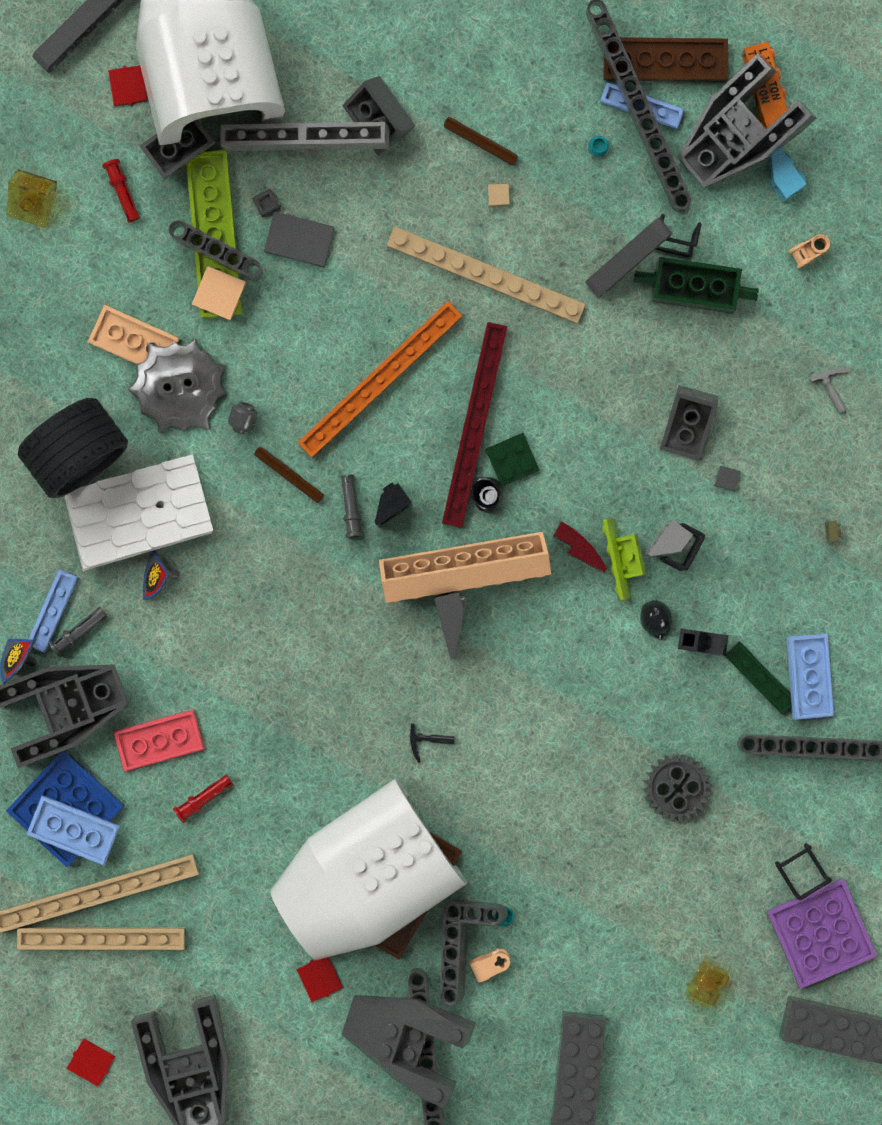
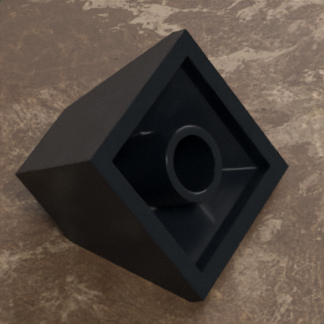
(391, 503)

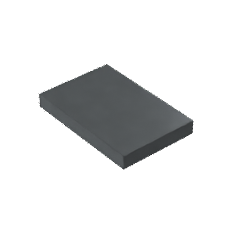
(299, 239)

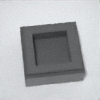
(266, 203)
(727, 478)

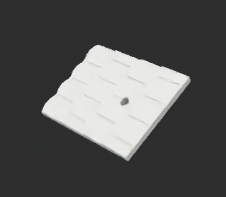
(122, 517)

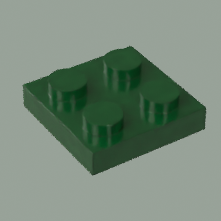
(512, 459)

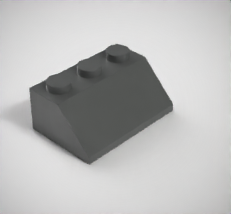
(376, 103)
(173, 156)

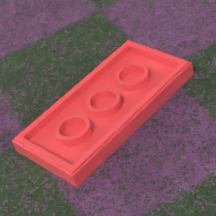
(159, 740)

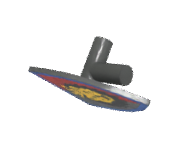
(156, 576)
(14, 658)

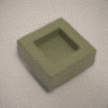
(832, 531)

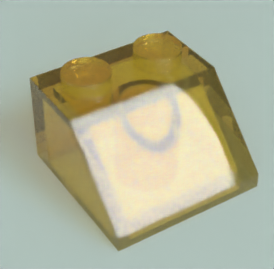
(30, 198)
(707, 983)

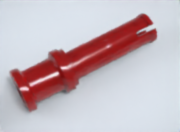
(119, 181)
(196, 803)

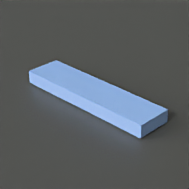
(664, 113)
(53, 610)

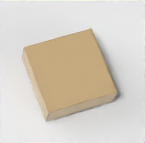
(498, 195)

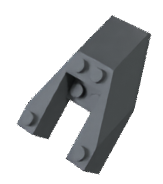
(729, 133)
(72, 703)
(394, 1037)
(192, 1080)

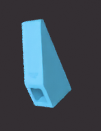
(784, 176)

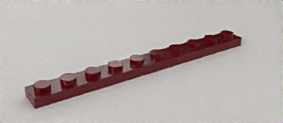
(474, 424)

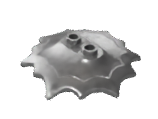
(182, 404)

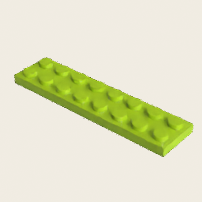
(212, 211)

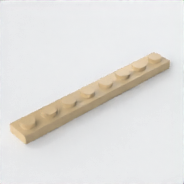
(101, 938)

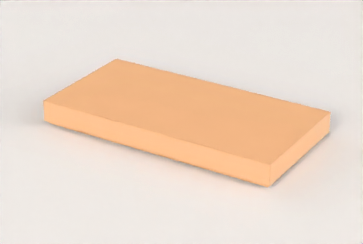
(127, 335)

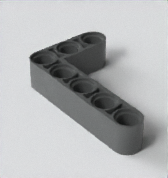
(459, 943)

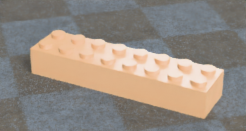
(464, 567)

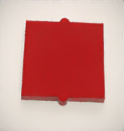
(127, 85)
(319, 978)
(90, 1062)

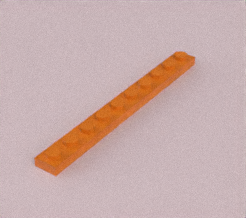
(380, 379)

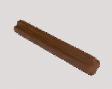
(480, 141)
(289, 474)

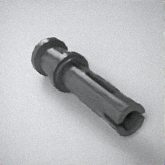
(352, 516)
(71, 636)

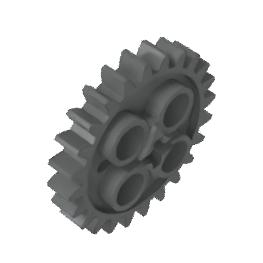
(691, 800)

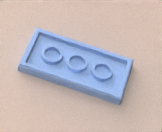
(810, 676)
(73, 830)

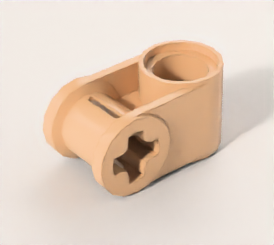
(806, 252)
(487, 966)

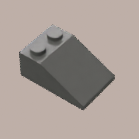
(689, 422)
(451, 615)

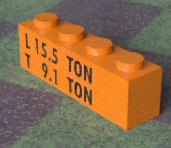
(771, 95)

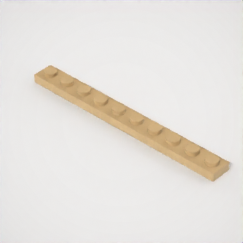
(485, 275)
(98, 892)

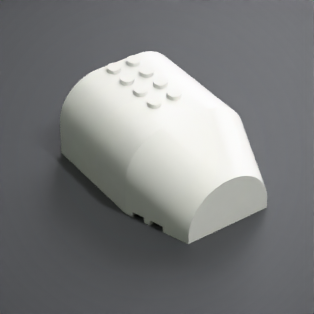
(205, 62)
(364, 876)

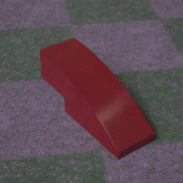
(580, 547)

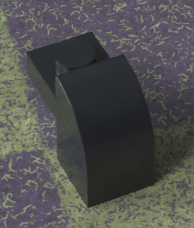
(703, 642)

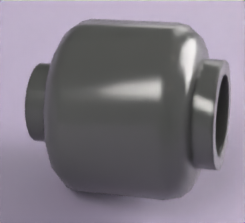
(242, 417)

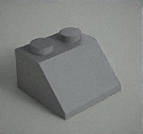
(670, 540)

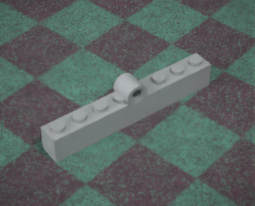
(305, 136)

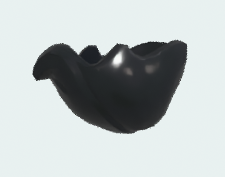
(487, 493)
(656, 618)

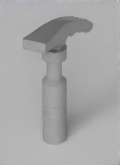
(831, 392)

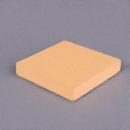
(219, 293)

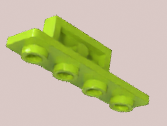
(625, 557)

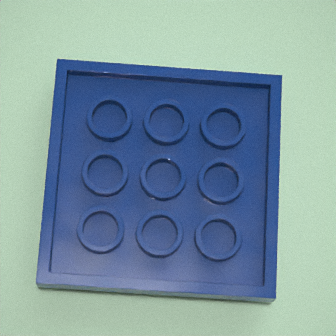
(70, 784)

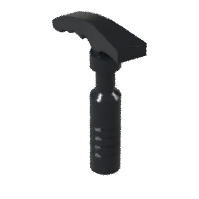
(432, 738)

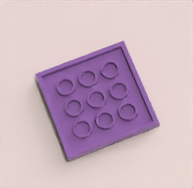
(821, 933)

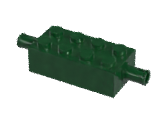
(696, 285)

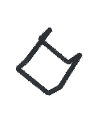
(693, 243)
(692, 553)
(807, 849)

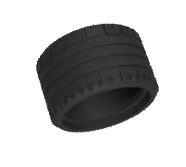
(72, 447)

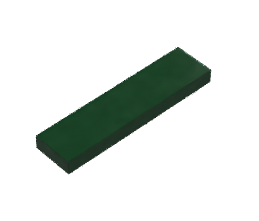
(760, 677)

